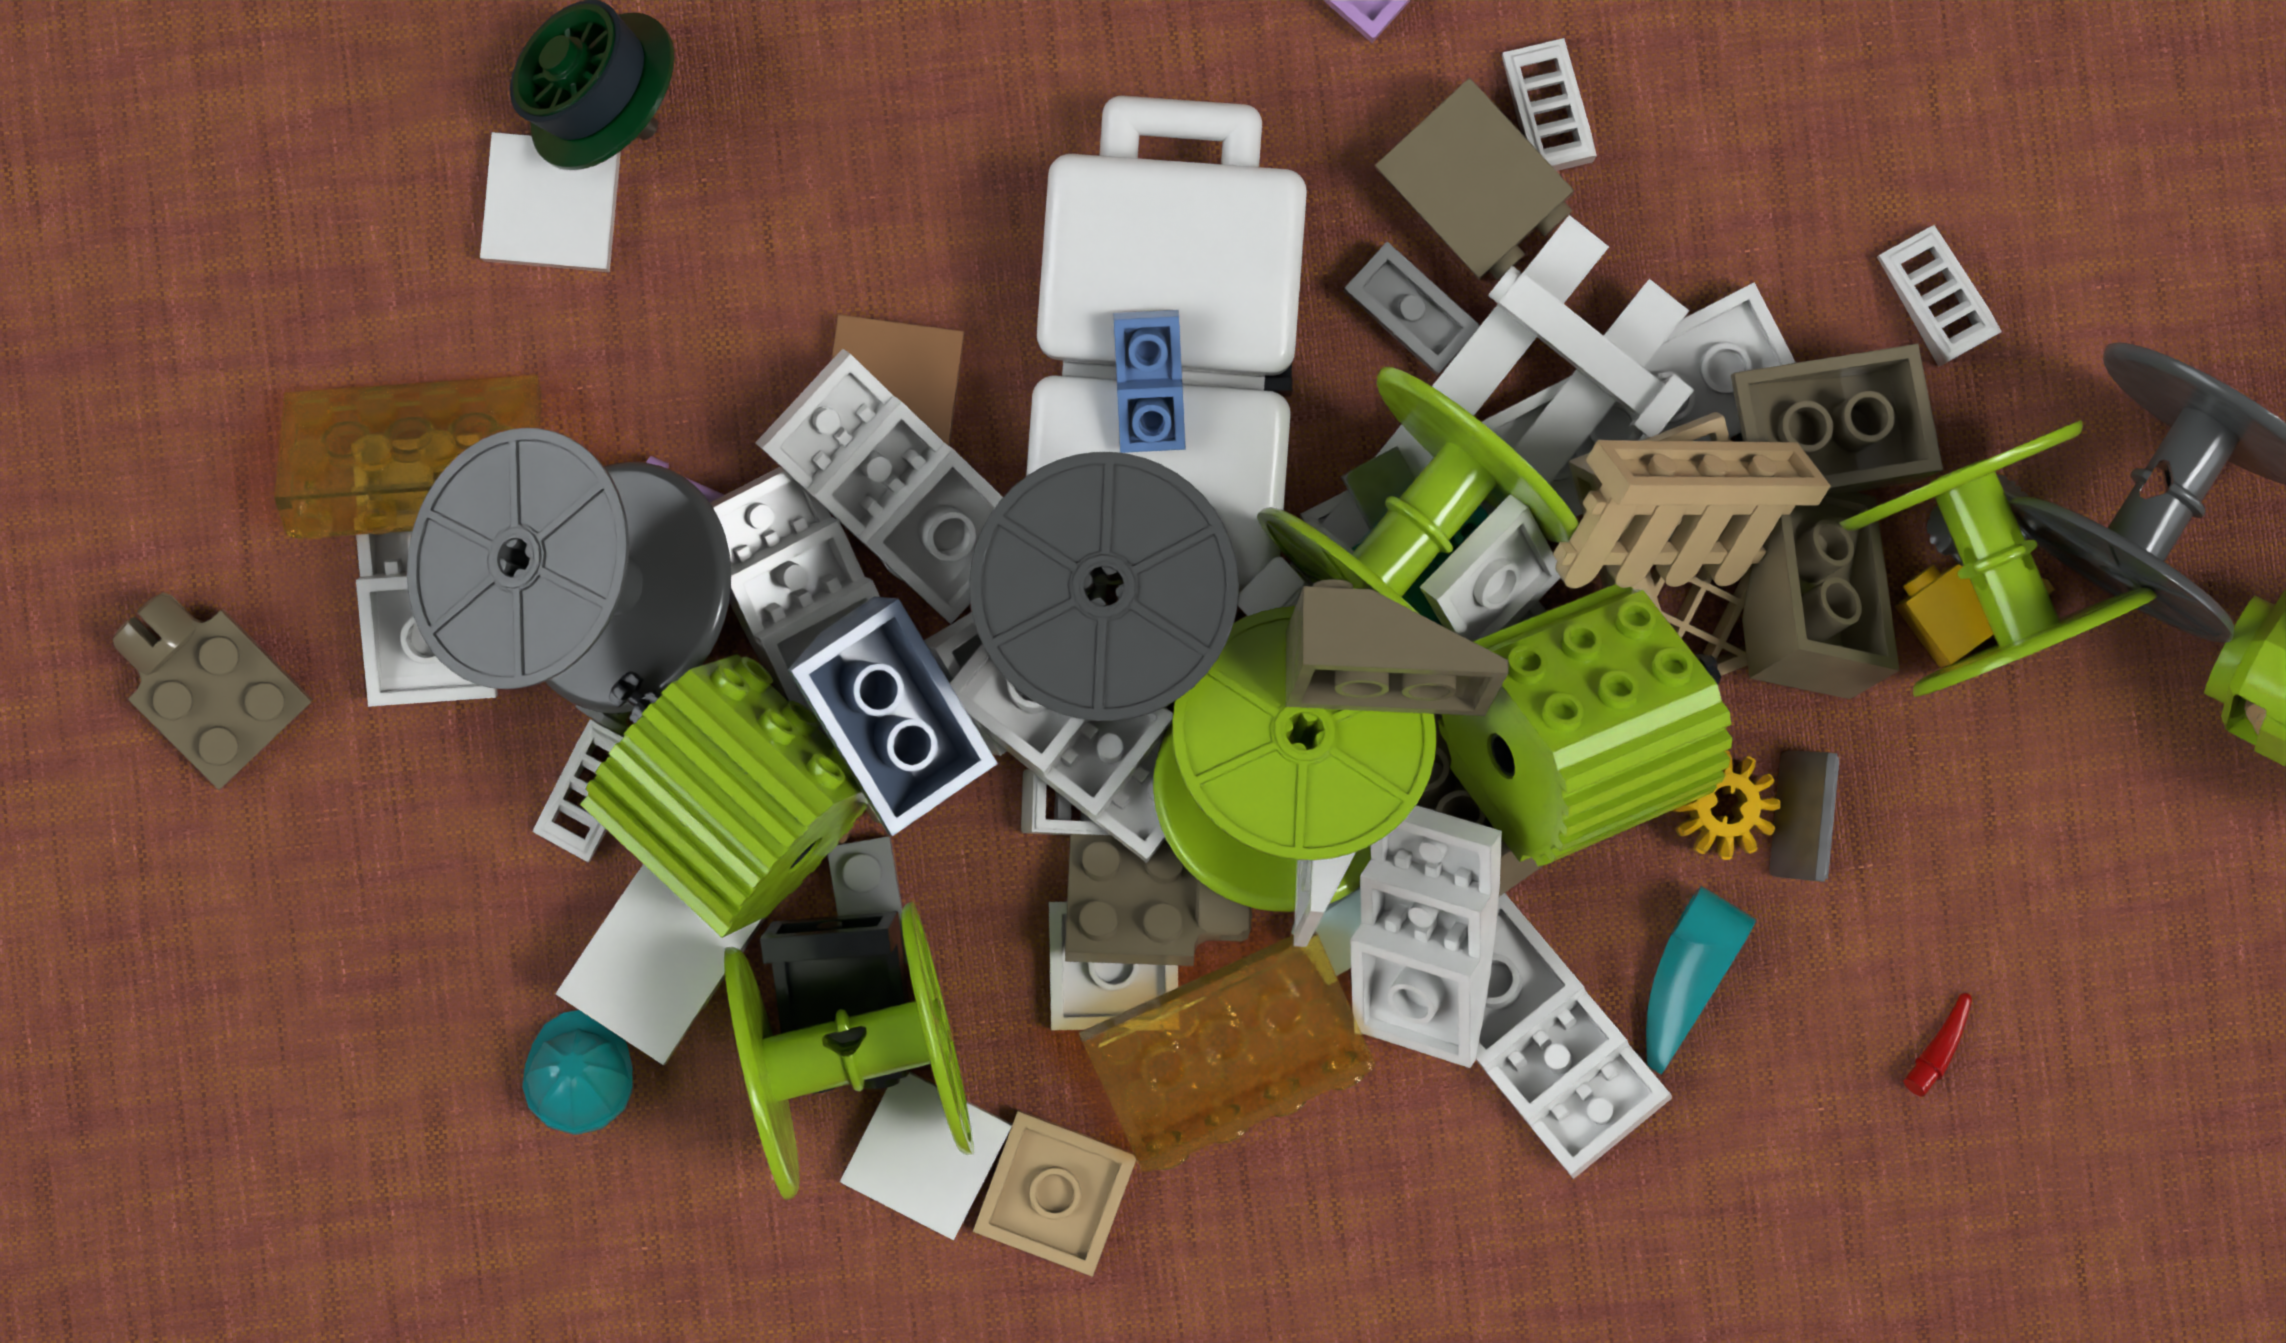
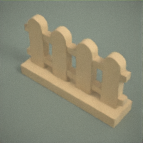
(1689, 479)

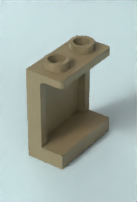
(1477, 181)

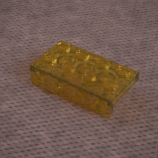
(373, 452)
(1228, 1052)

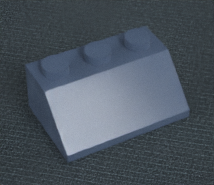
(890, 712)

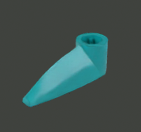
(1691, 969)

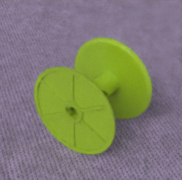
(1465, 470)
(2000, 564)
(1268, 784)
(812, 1062)

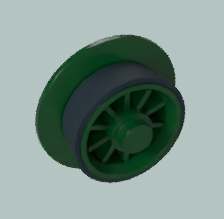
(591, 82)

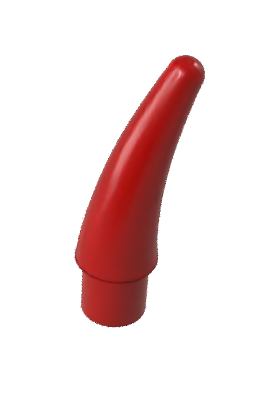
(1937, 1056)

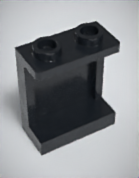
(836, 966)

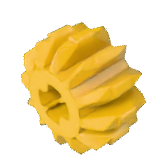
(1745, 812)

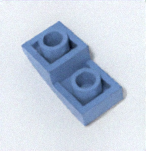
(1149, 381)

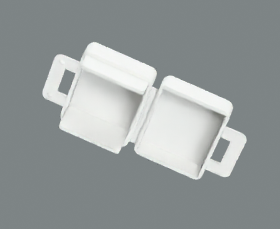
(1189, 240)

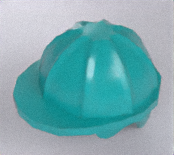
(577, 1074)

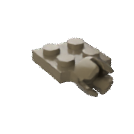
(207, 686)
(1140, 909)

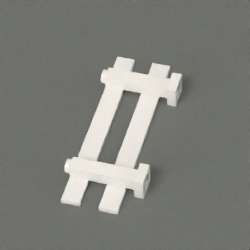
(1606, 366)

